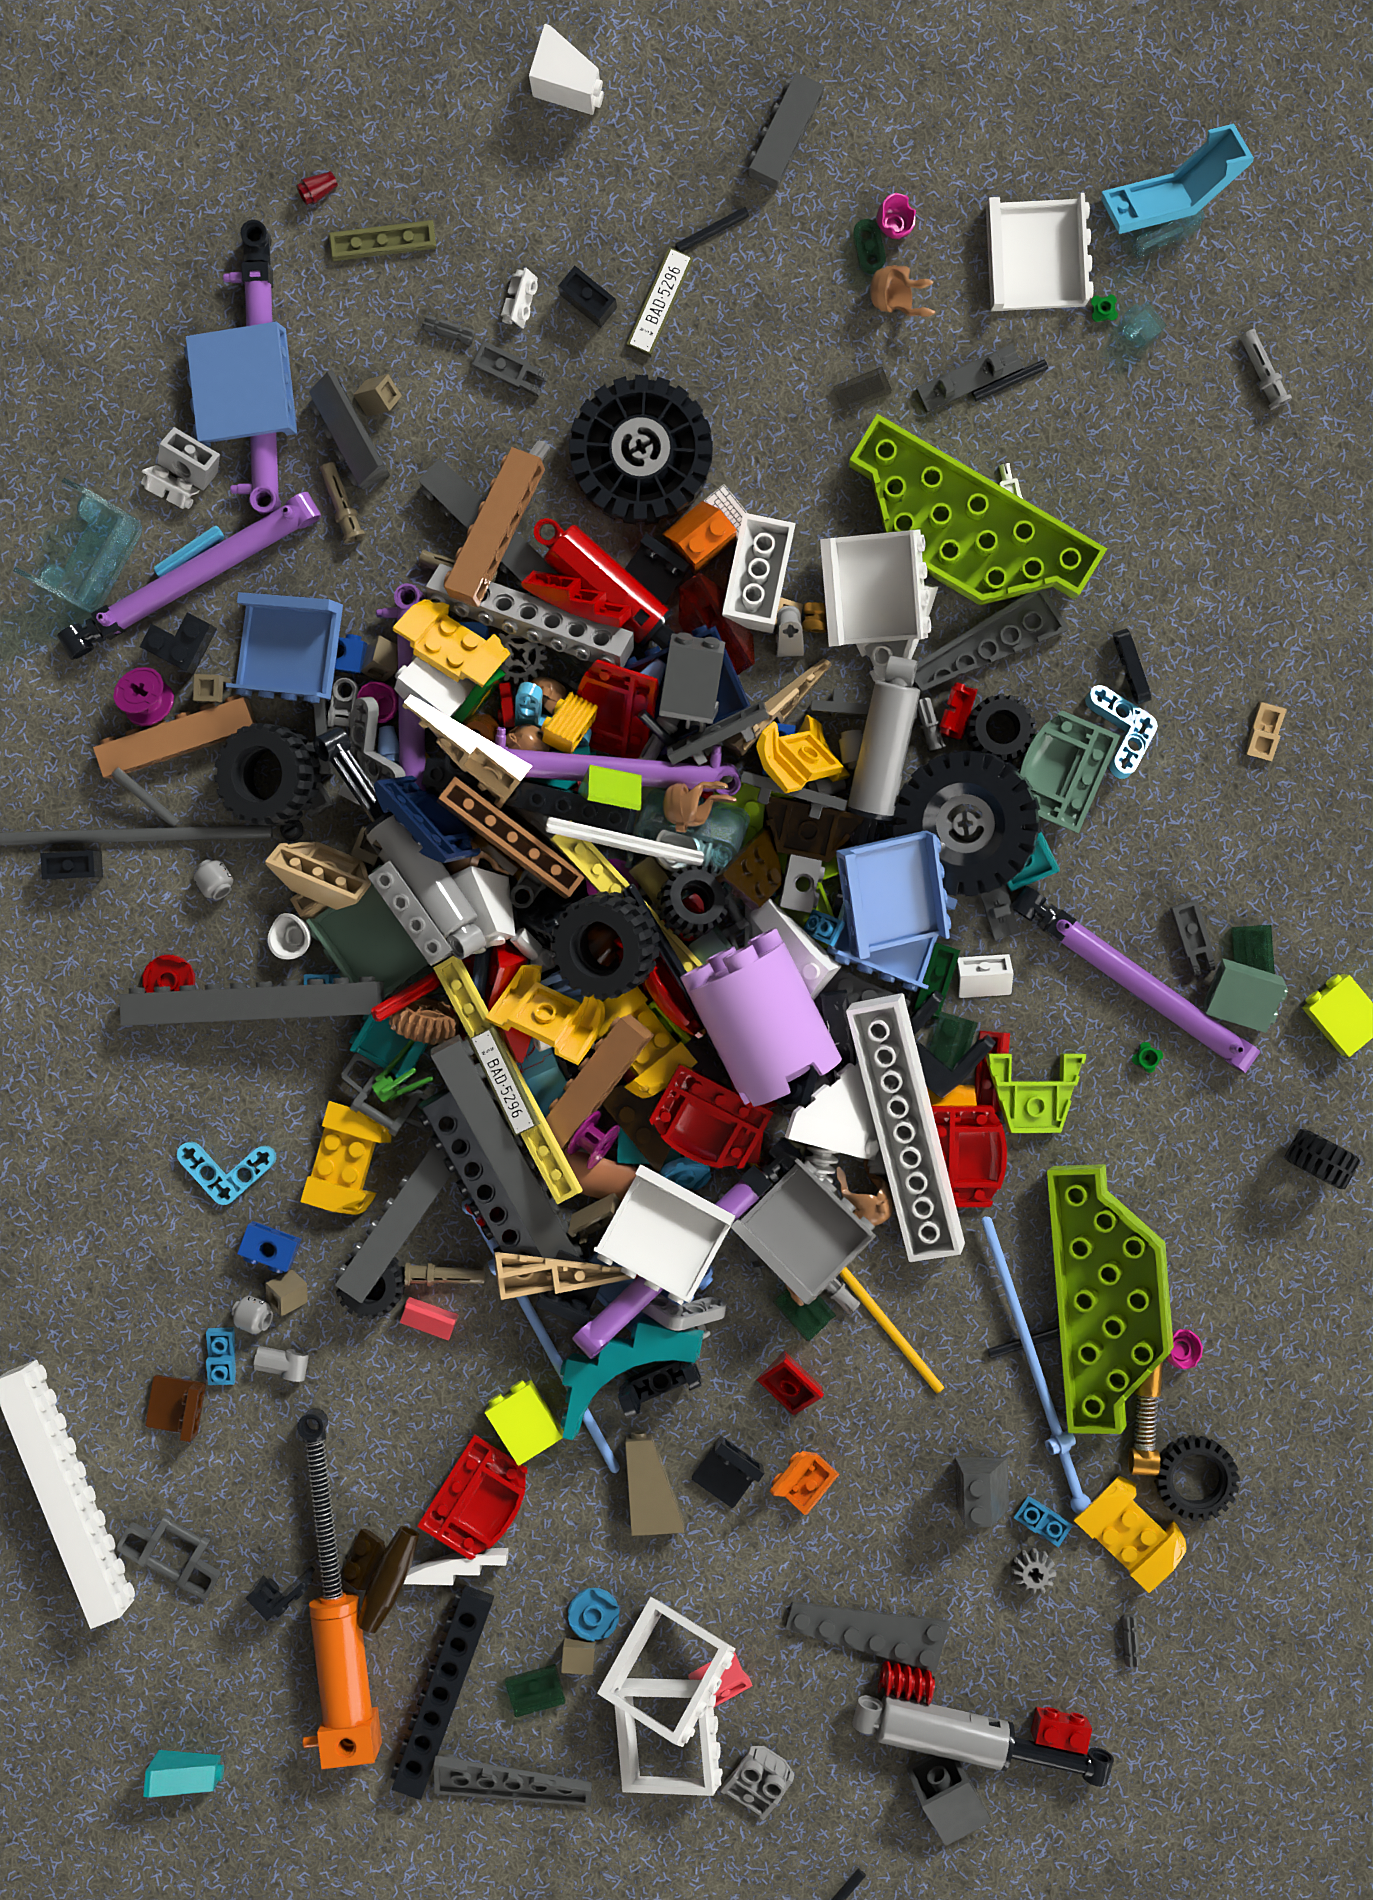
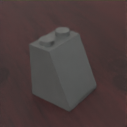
(692, 678)
(981, 1490)
(948, 1797)

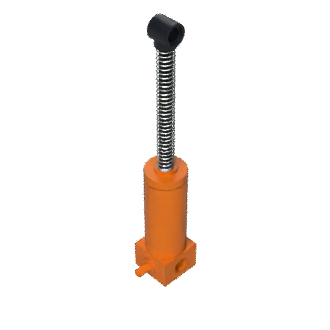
(349, 1724)

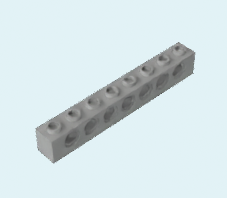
(539, 622)

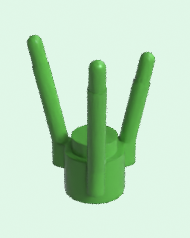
(386, 1087)

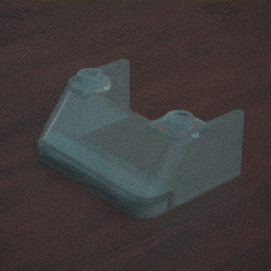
(97, 556)
(724, 828)

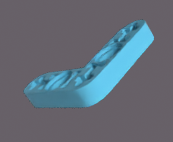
(530, 709)
(1130, 724)
(231, 1179)

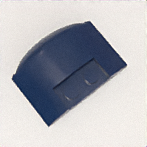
(431, 825)

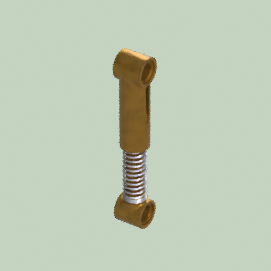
(1144, 1457)

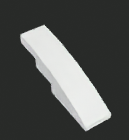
(445, 1568)

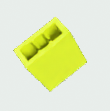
(1342, 1014)
(523, 1421)

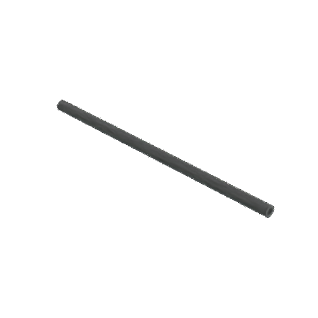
(136, 835)

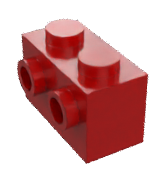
(1061, 1730)

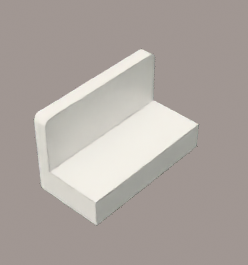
(985, 976)

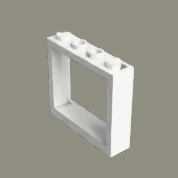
(630, 1653)
(627, 1741)

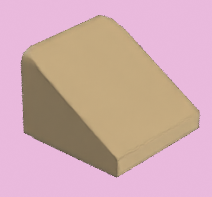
(307, 907)

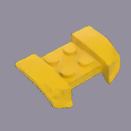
(449, 644)
(798, 756)
(548, 1014)
(661, 1054)
(344, 1161)
(1133, 1534)

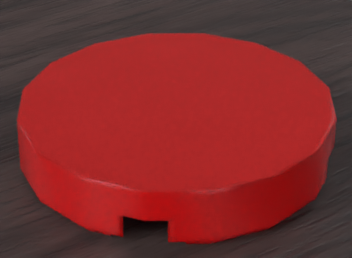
(167, 971)

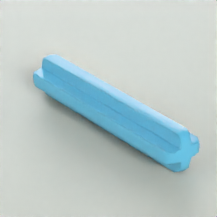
(189, 551)

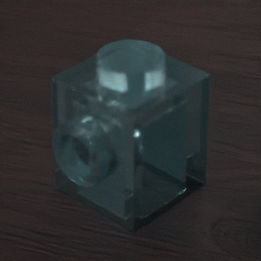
(1142, 324)

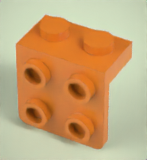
(804, 1480)

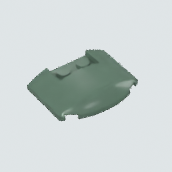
(1067, 767)

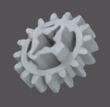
(527, 647)

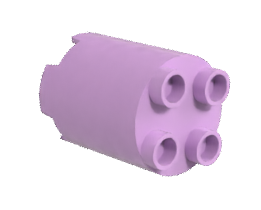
(761, 1018)

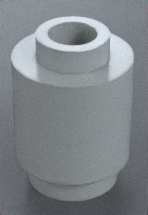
(850, 747)

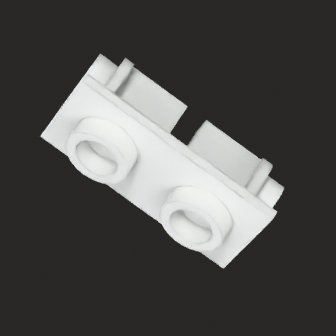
(523, 286)
(159, 481)

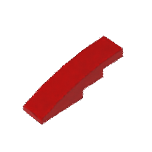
(569, 596)

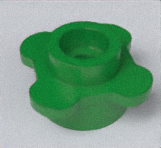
(1101, 315)
(1155, 1057)

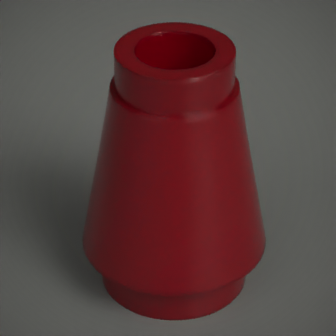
(316, 187)

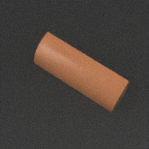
(603, 1178)

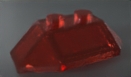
(702, 604)

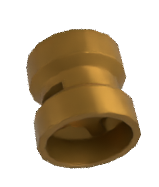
(815, 617)

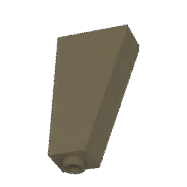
(650, 1492)

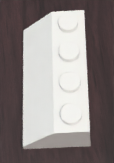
(758, 572)

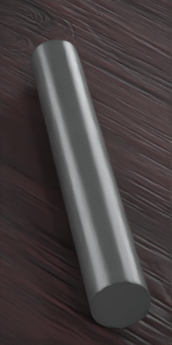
(145, 797)

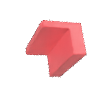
(428, 1318)
(733, 1680)

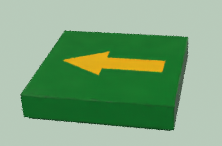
(478, 698)

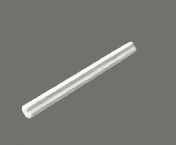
(624, 841)

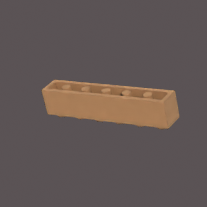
(494, 527)
(175, 737)
(510, 838)
(597, 1077)

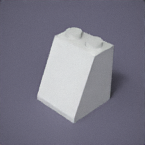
(564, 74)
(432, 687)
(491, 900)

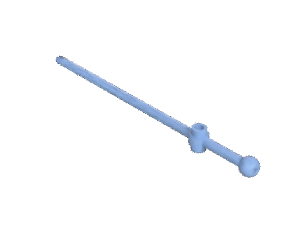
(554, 1357)
(1059, 1441)

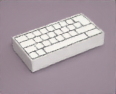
(728, 504)

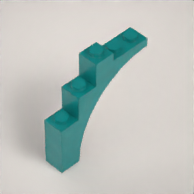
(650, 1344)

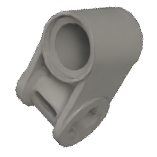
(789, 632)
(342, 705)

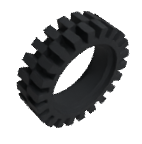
(1221, 1495)

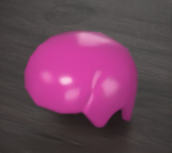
(896, 207)
(381, 693)
(1186, 1355)

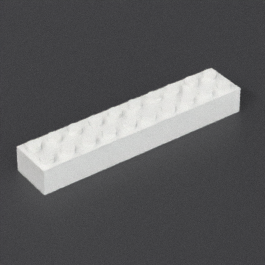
(905, 1127)
(64, 1494)

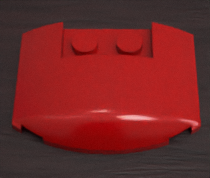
(619, 699)
(671, 1001)
(708, 1120)
(972, 1151)
(476, 1499)

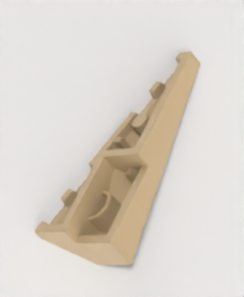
(780, 706)
(490, 764)
(530, 1275)

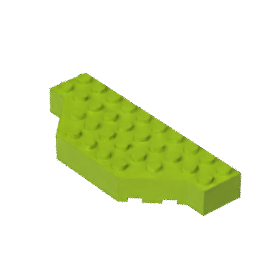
(974, 530)
(1108, 1298)

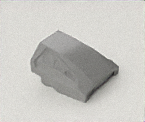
(759, 1780)

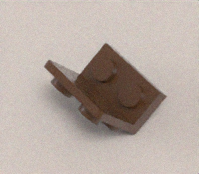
(176, 1406)

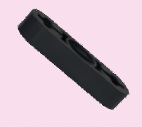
(1135, 674)

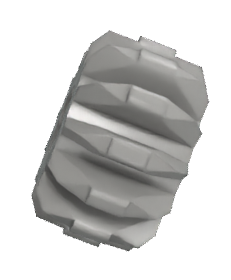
(1029, 1562)

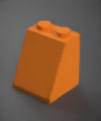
(701, 535)

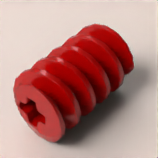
(907, 1682)

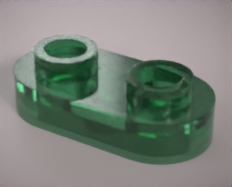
(869, 247)

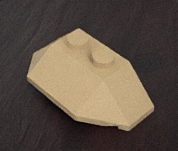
(320, 873)

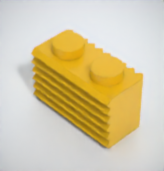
(569, 723)

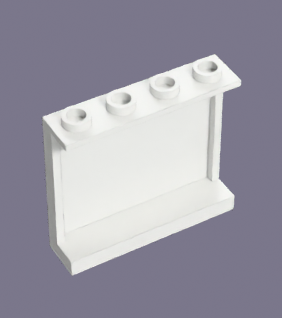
(1038, 254)
(875, 588)
(664, 1235)

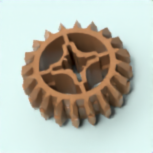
(426, 1021)

